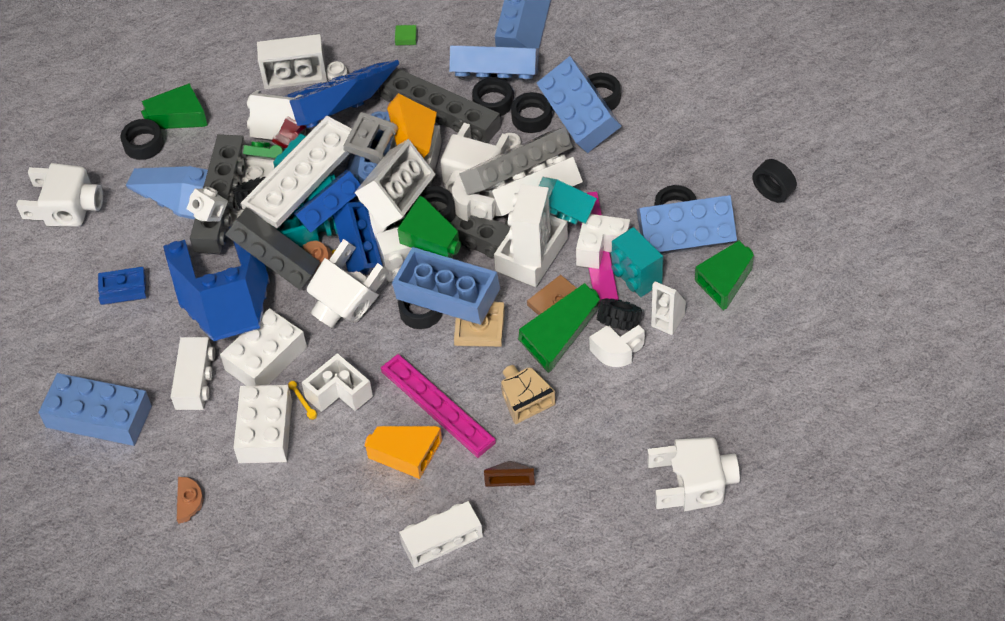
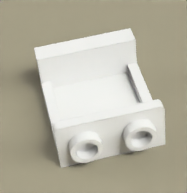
(267, 114)

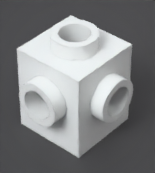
(207, 204)

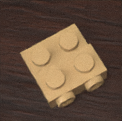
(486, 334)

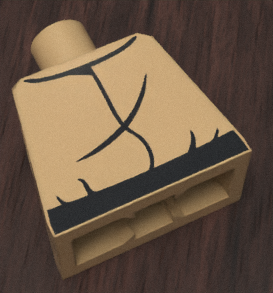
(525, 393)

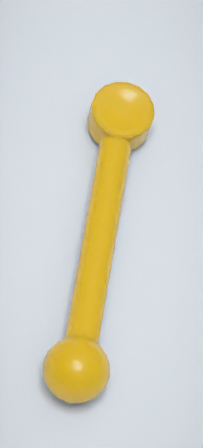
(311, 413)

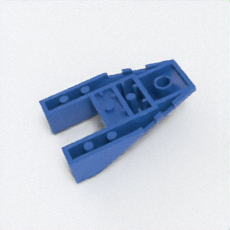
(339, 93)
(220, 301)

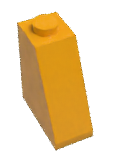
(413, 122)
(404, 447)

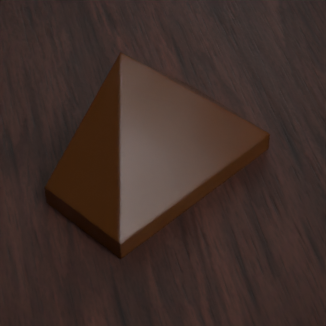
(509, 474)

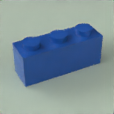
(328, 201)
(355, 227)

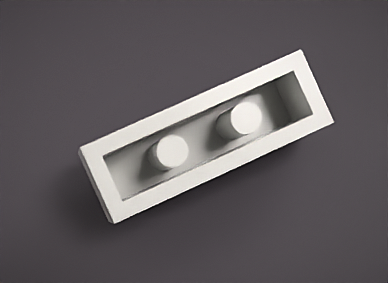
(192, 373)
(441, 534)

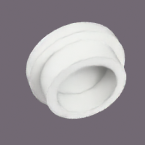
(335, 69)

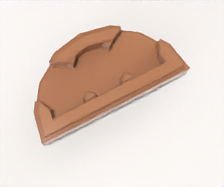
(318, 251)
(188, 499)

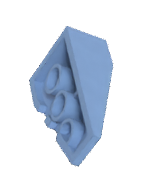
(168, 186)

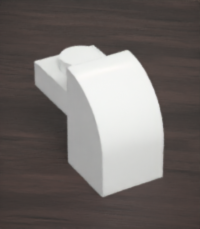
(471, 204)
(616, 350)

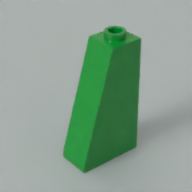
(556, 328)

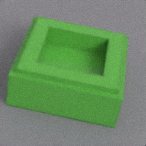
(405, 34)

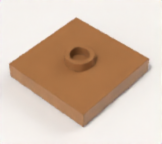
(550, 294)

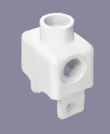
(466, 153)
(63, 197)
(343, 292)
(699, 473)

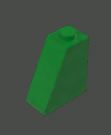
(175, 109)
(428, 230)
(725, 273)

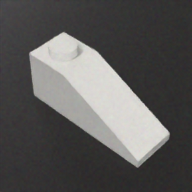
(667, 308)

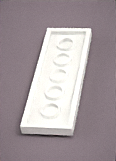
(299, 173)

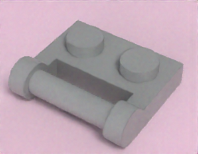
(363, 134)

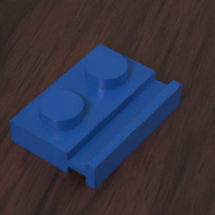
(121, 285)

